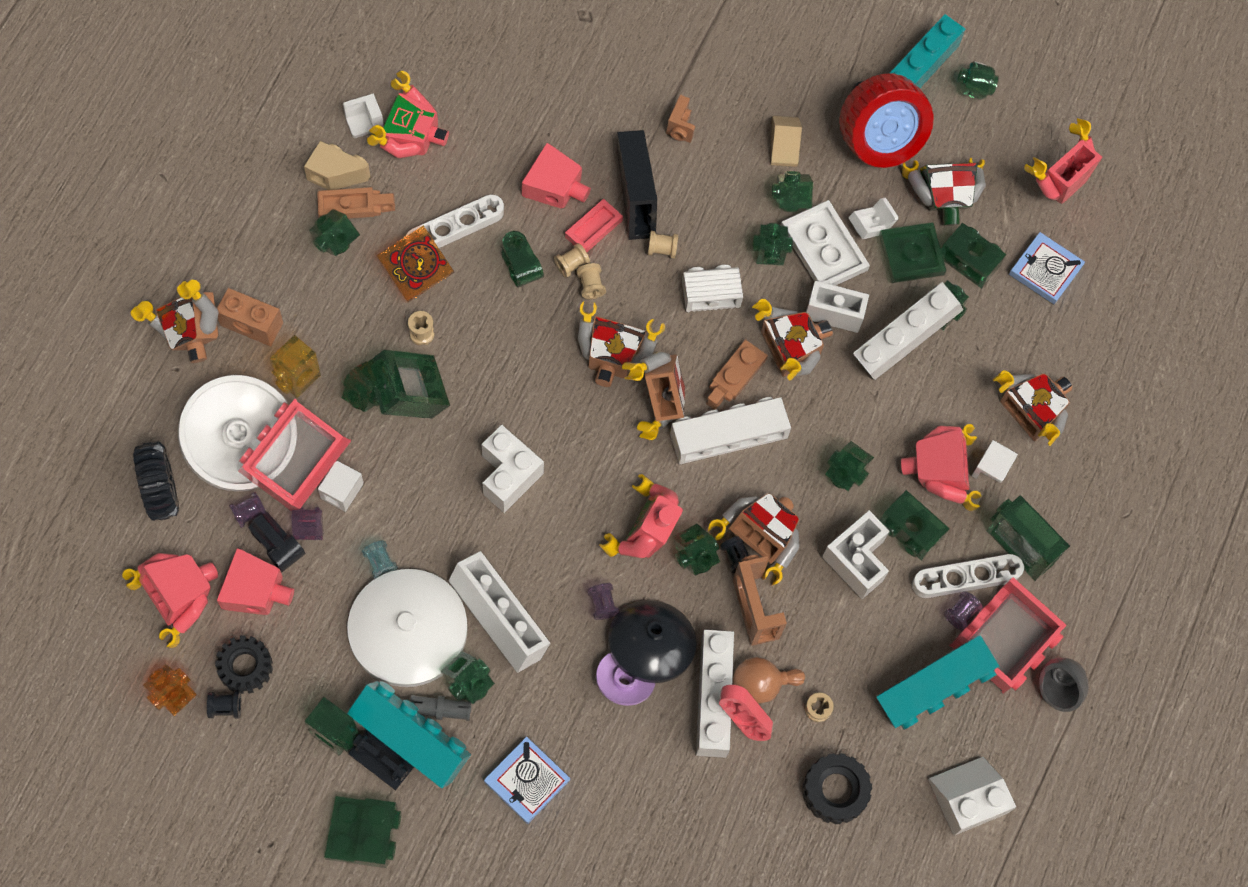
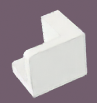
(362, 115)
(995, 462)
(340, 486)

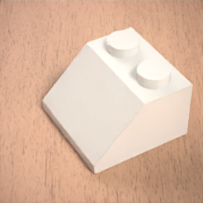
(971, 795)

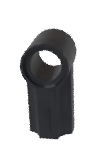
(279, 546)

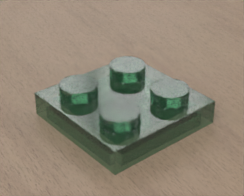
(912, 252)

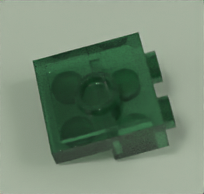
(362, 831)

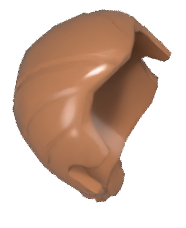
(764, 679)

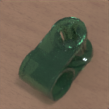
(520, 259)

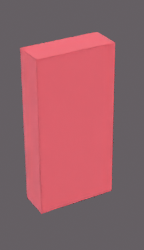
(594, 225)

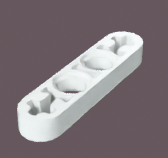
(460, 230)
(966, 572)

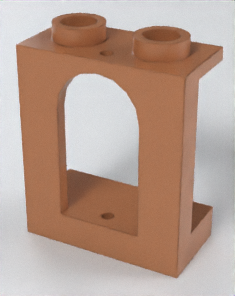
(759, 627)

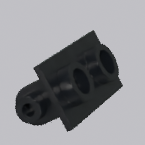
(380, 759)

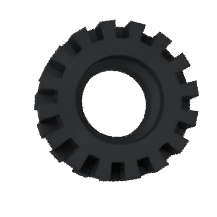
(231, 652)

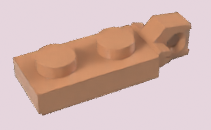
(355, 202)
(736, 374)

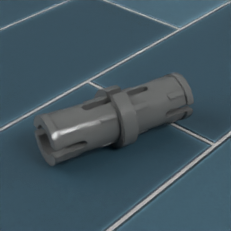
(442, 707)

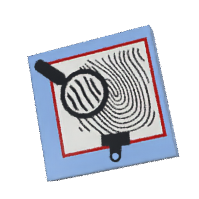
(1047, 268)
(527, 780)

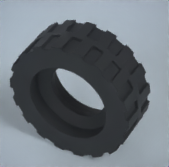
(853, 772)

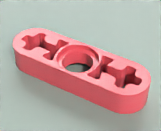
(746, 712)

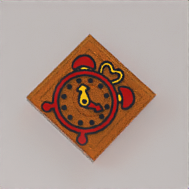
(415, 264)

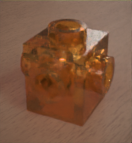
(169, 689)

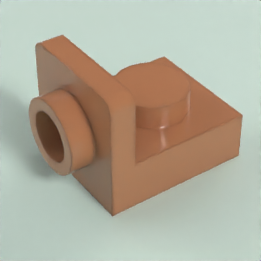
(678, 122)

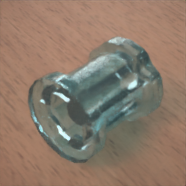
(376, 550)

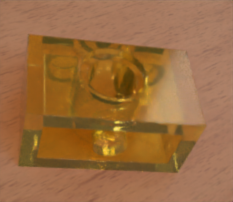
(295, 367)

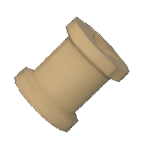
(662, 244)
(571, 260)
(591, 281)
(420, 320)

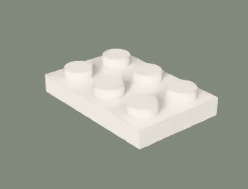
(825, 245)

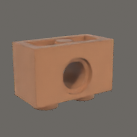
(249, 317)

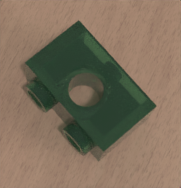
(975, 268)
(910, 510)
(332, 727)

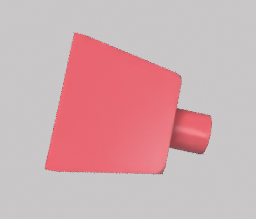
(554, 179)
(253, 586)

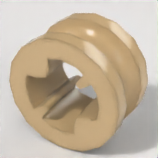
(826, 712)

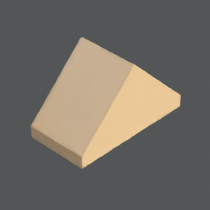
(785, 141)

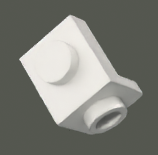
(872, 220)

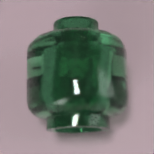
(977, 80)

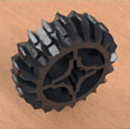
(155, 481)

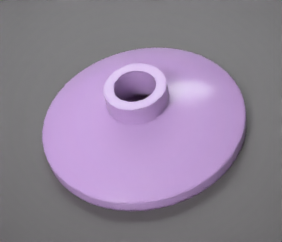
(608, 681)

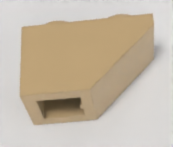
(334, 168)

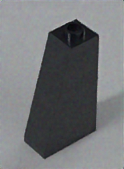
(637, 184)

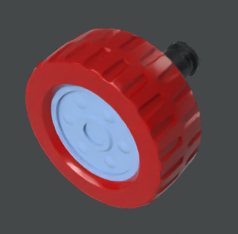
(886, 120)

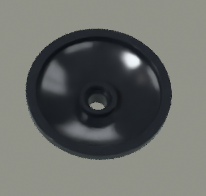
(649, 655)

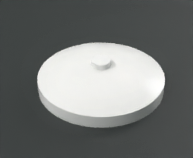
(221, 426)
(407, 627)

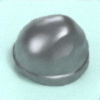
(1063, 684)

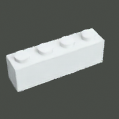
(908, 331)
(730, 430)
(499, 611)
(715, 672)

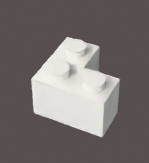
(515, 468)
(853, 557)

